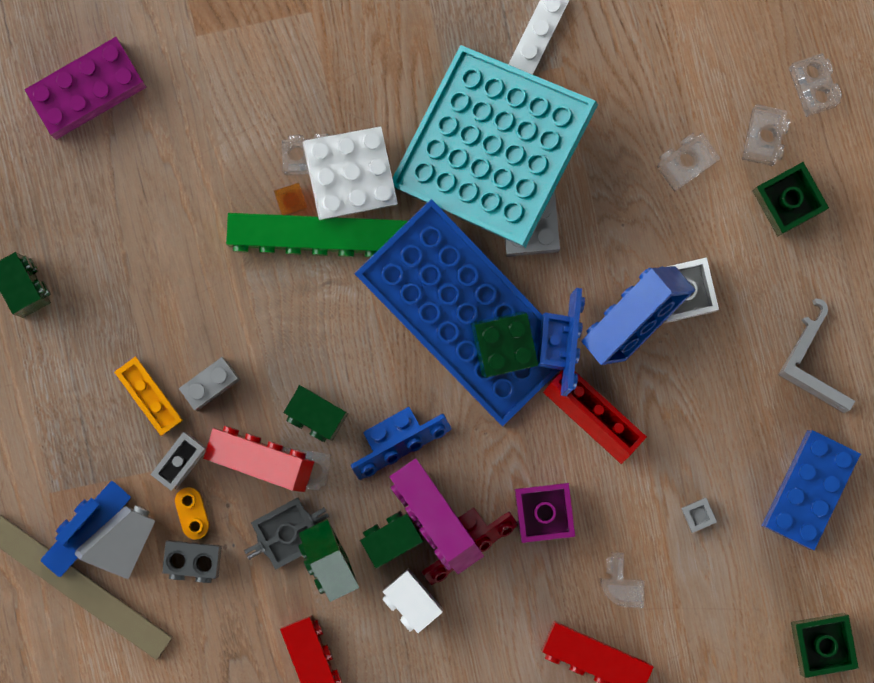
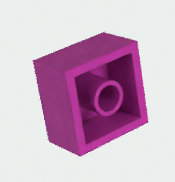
(544, 512)

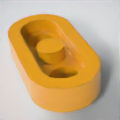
(191, 513)

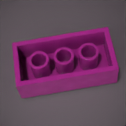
(85, 88)
(439, 522)

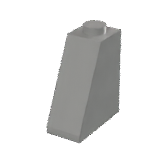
(118, 542)

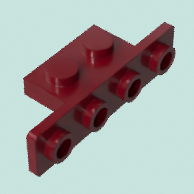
(482, 535)

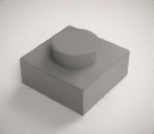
(698, 515)

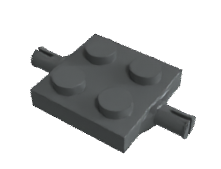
(280, 531)

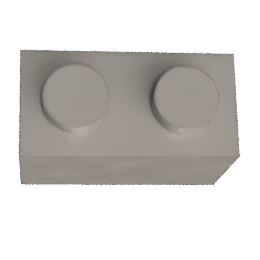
(209, 384)
(179, 461)

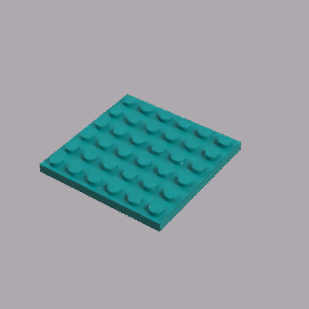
(494, 145)

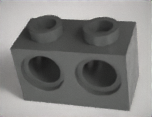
(192, 554)

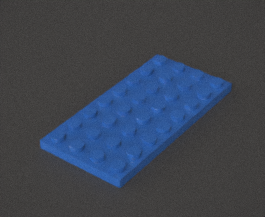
(439, 287)

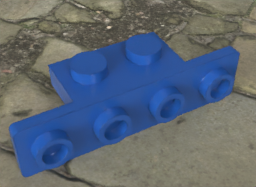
(559, 341)
(397, 438)
(89, 519)

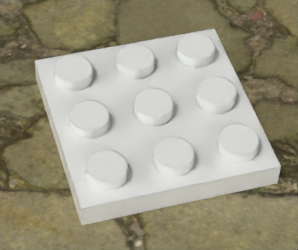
(350, 173)

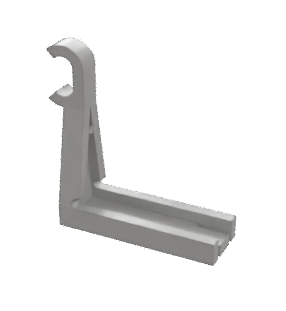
(806, 381)

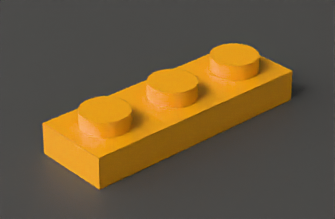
(148, 396)

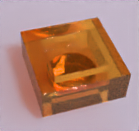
(290, 199)

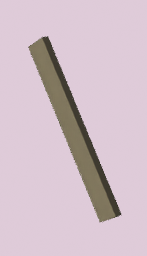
(84, 592)

